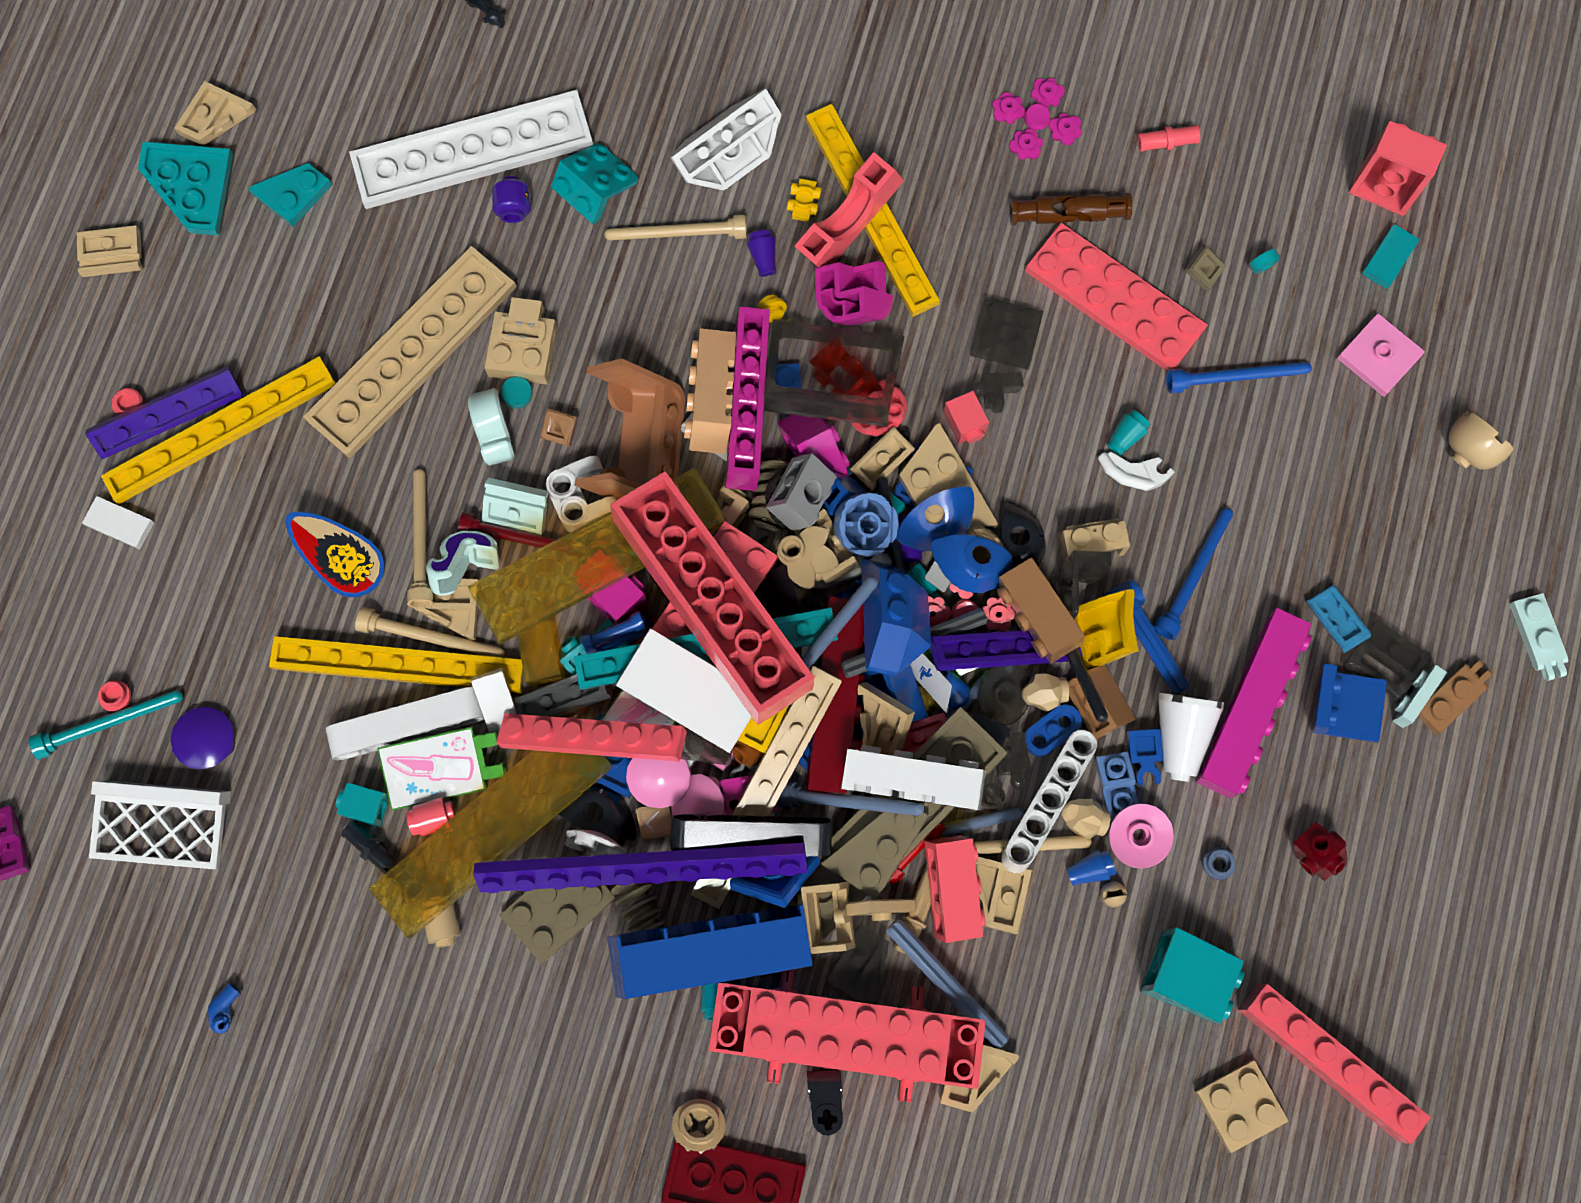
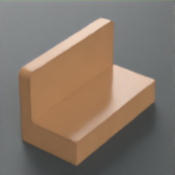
(1111, 697)

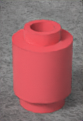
(429, 816)

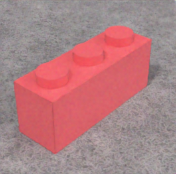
(954, 888)

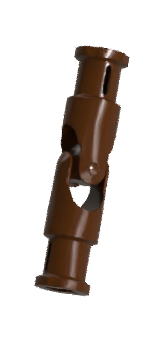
(1086, 208)

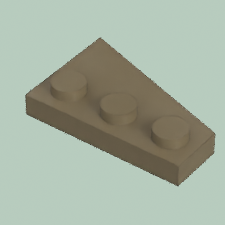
(876, 851)

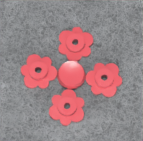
(964, 606)

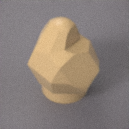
(1046, 691)
(1086, 817)

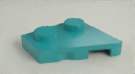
(292, 192)

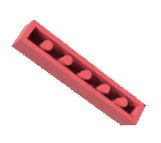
(1334, 1064)

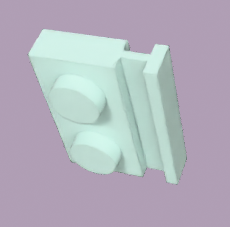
(514, 506)

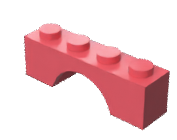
(870, 191)

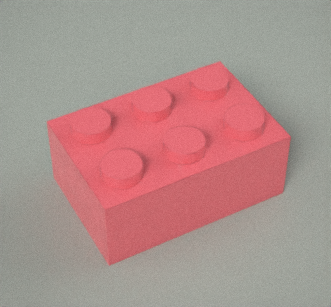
(1397, 168)

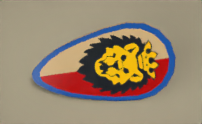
(336, 553)

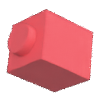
(966, 418)

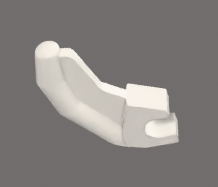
(1135, 475)

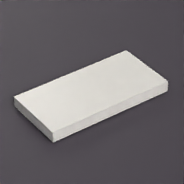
(685, 690)

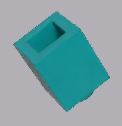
(362, 804)

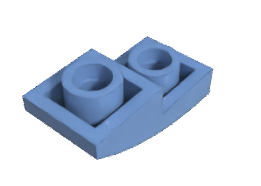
(1116, 782)

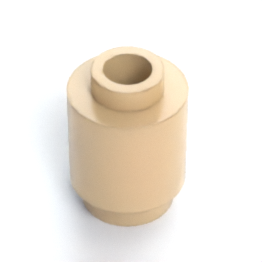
(443, 928)

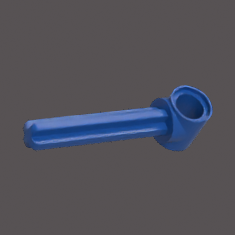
(1151, 641)

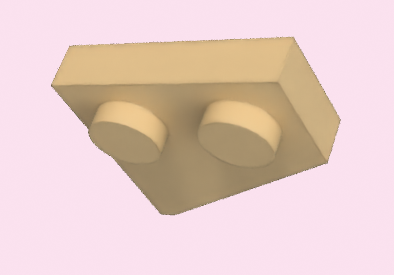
(212, 114)
(456, 610)
(993, 1068)

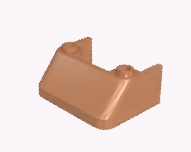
(650, 427)

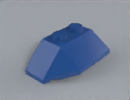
(894, 619)

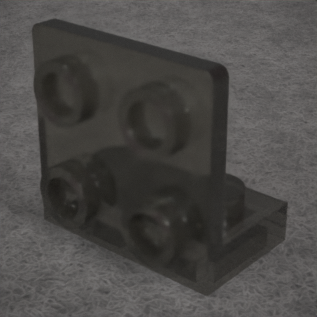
(1082, 568)

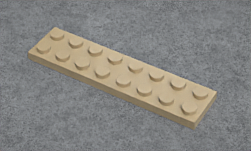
(410, 352)

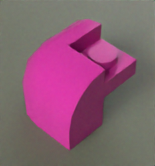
(853, 293)

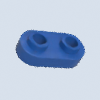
(1051, 731)

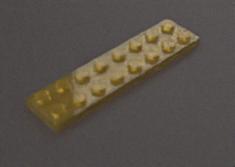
(573, 568)
(484, 832)

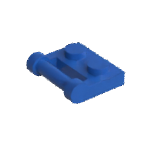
(617, 635)

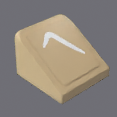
(654, 822)

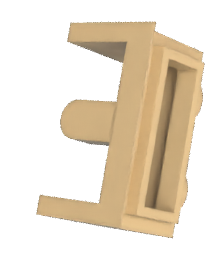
(1094, 536)
(847, 560)
(844, 924)

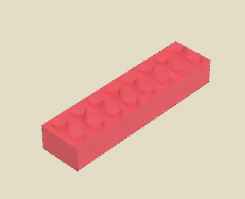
(712, 598)

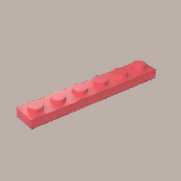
(592, 737)

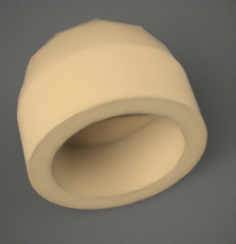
(1114, 901)

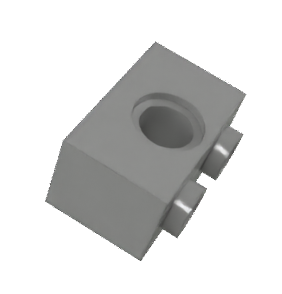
(801, 492)

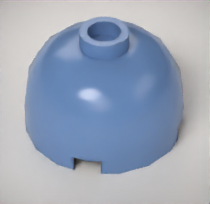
(865, 524)

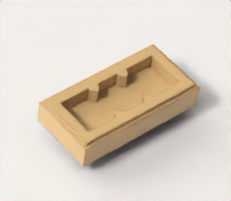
(880, 908)

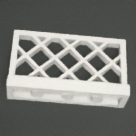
(153, 796)

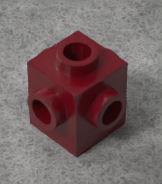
(1321, 852)

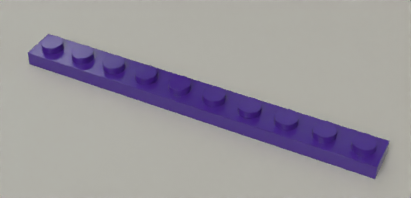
(641, 868)

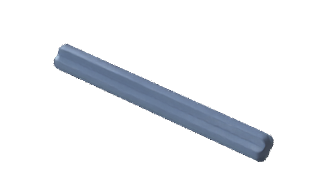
(945, 981)

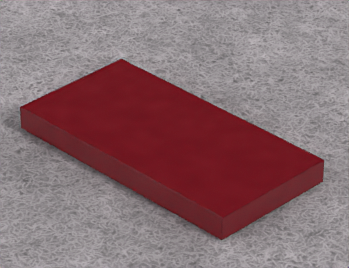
(731, 1177)

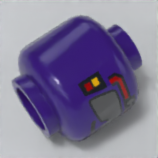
(511, 199)

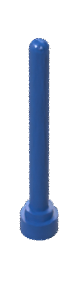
(1178, 380)
(1169, 624)

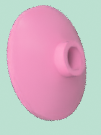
(1156, 838)

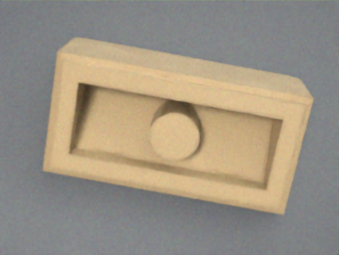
(881, 459)

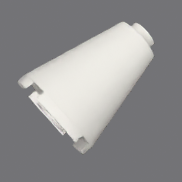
(1186, 732)

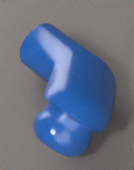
(219, 1009)

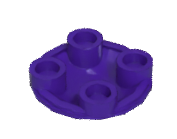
(202, 738)

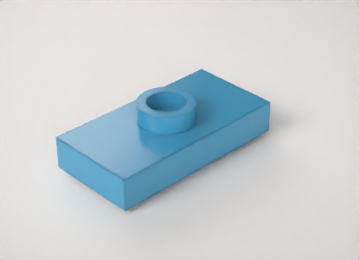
(1338, 618)

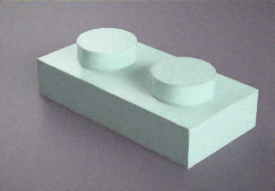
(1424, 686)

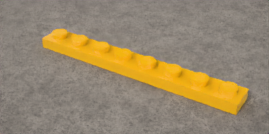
(883, 228)
(218, 430)
(389, 663)

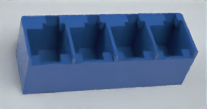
(709, 951)

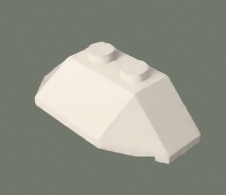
(730, 143)

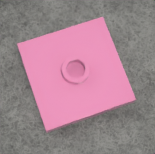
(1381, 355)

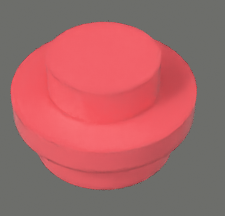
(114, 695)

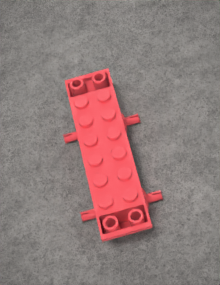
(847, 1035)

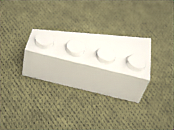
(914, 778)

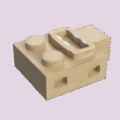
(522, 342)

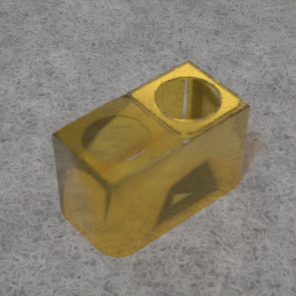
(540, 654)

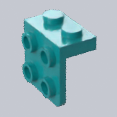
(591, 179)

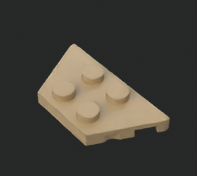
(939, 468)

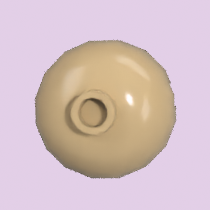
(1477, 443)

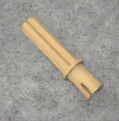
(916, 920)

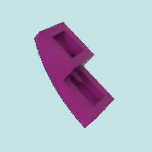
(12, 846)

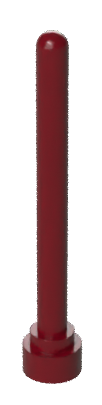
(469, 522)

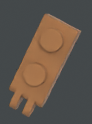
(1454, 697)

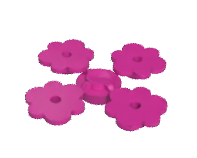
(1037, 118)

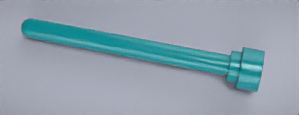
(44, 744)

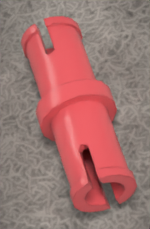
(1168, 138)

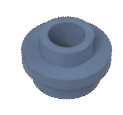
(1228, 861)

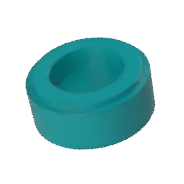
(1265, 261)
(516, 392)

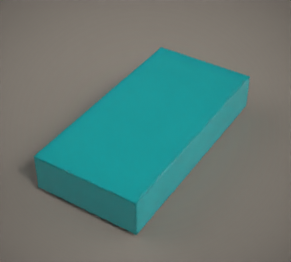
(1390, 256)

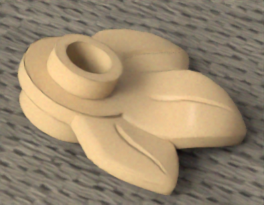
(812, 556)

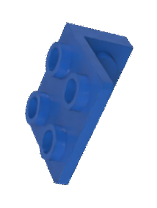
(1349, 705)

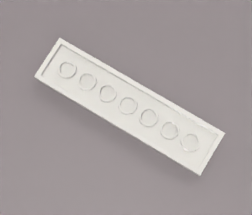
(470, 149)

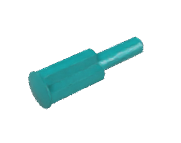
(918, 574)

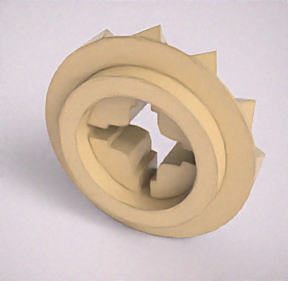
(701, 1111)

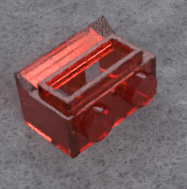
(836, 355)

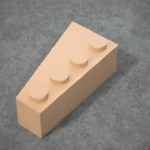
(712, 391)

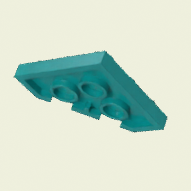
(189, 182)

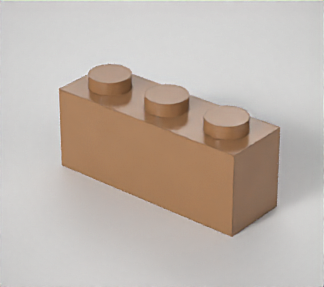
(1040, 611)

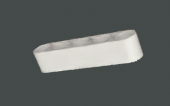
(404, 723)
(1059, 790)

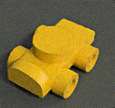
(803, 203)

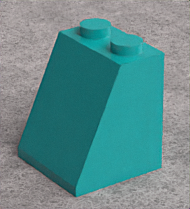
(1193, 976)

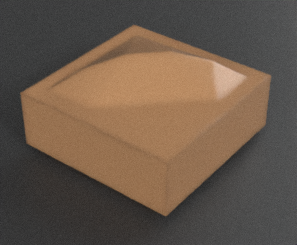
(559, 427)

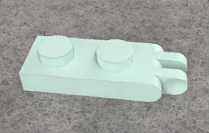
(1540, 636)

